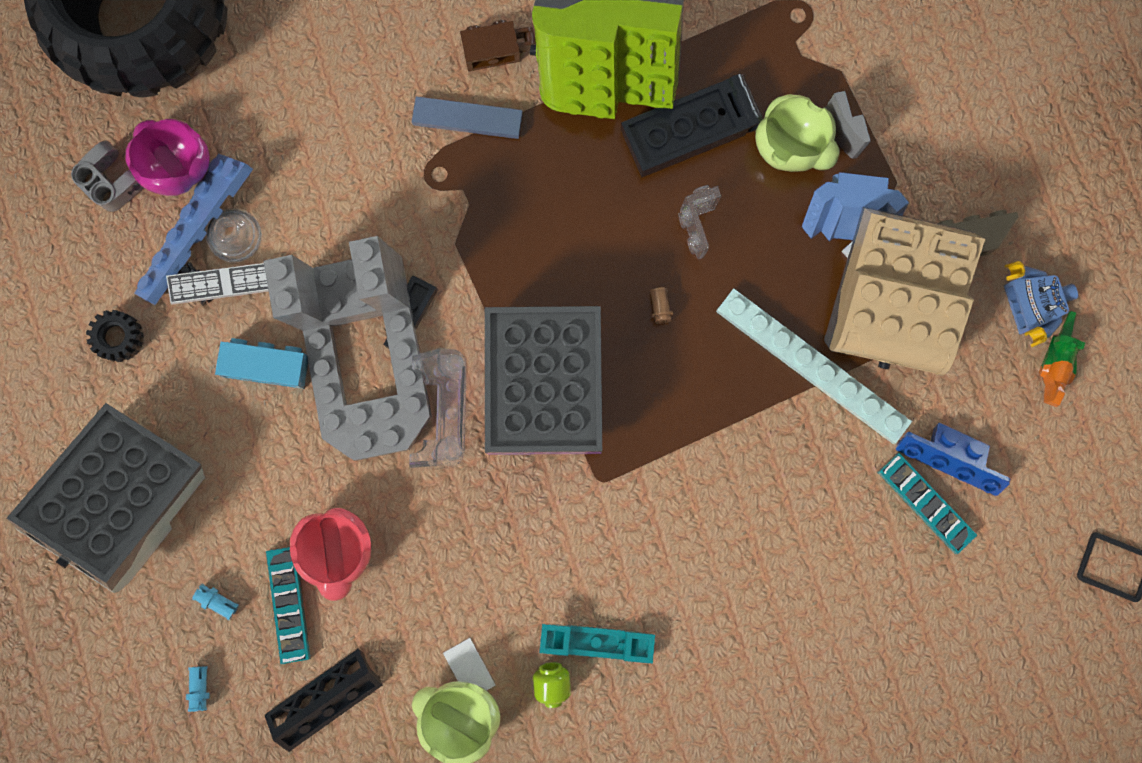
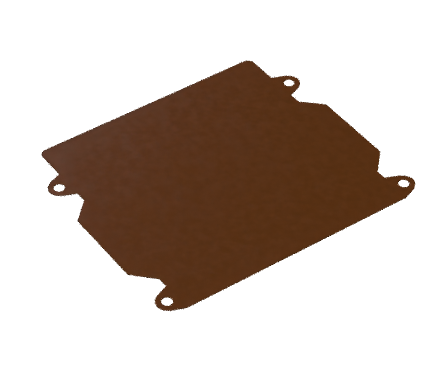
(576, 225)

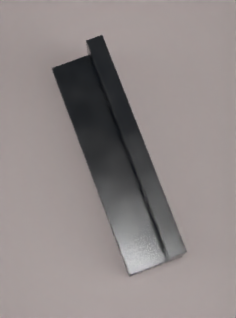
(324, 705)

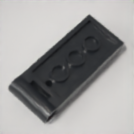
(692, 126)

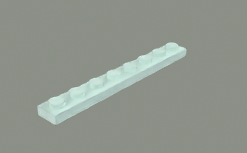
(814, 366)

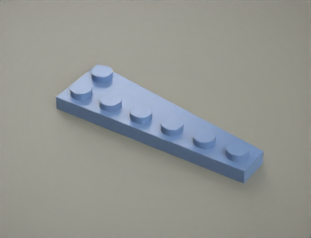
(222, 179)

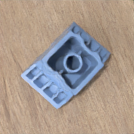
(839, 203)

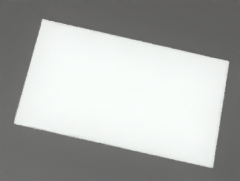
(468, 665)

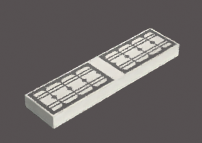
(217, 283)

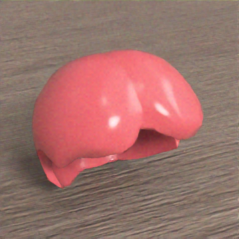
(331, 551)

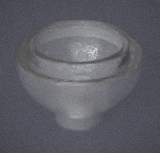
(241, 242)

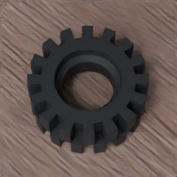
(99, 331)

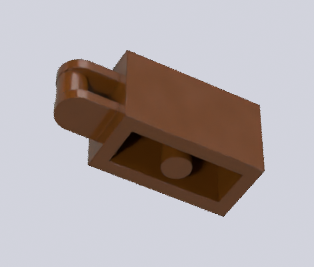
(495, 44)

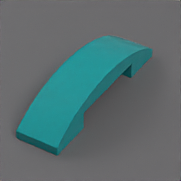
(597, 642)

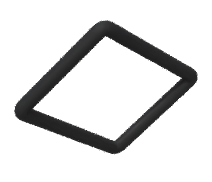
(1137, 598)

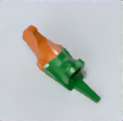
(1060, 362)

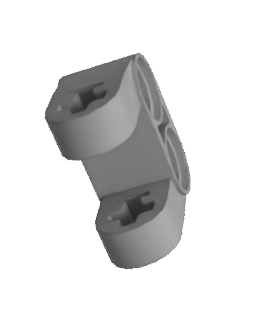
(96, 162)

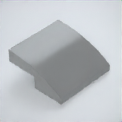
(850, 131)

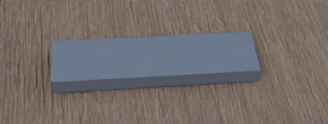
(467, 117)

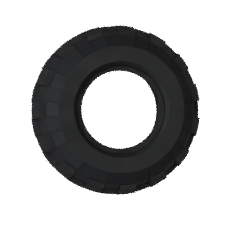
(135, 62)

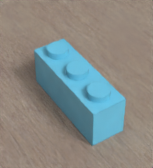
(262, 363)

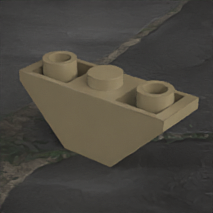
(991, 228)

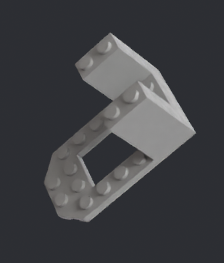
(341, 294)

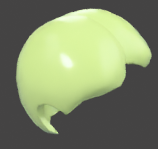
(797, 135)
(456, 721)

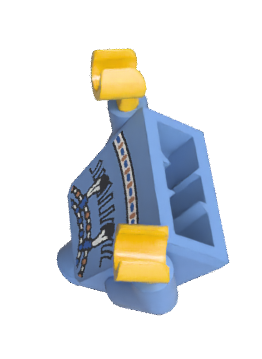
(1037, 301)

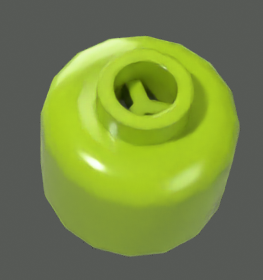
(551, 684)

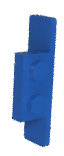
(955, 455)

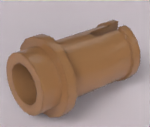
(660, 306)

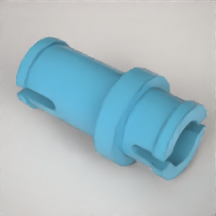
(213, 600)
(197, 689)

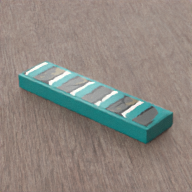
(927, 503)
(287, 607)

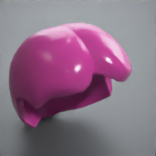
(167, 156)

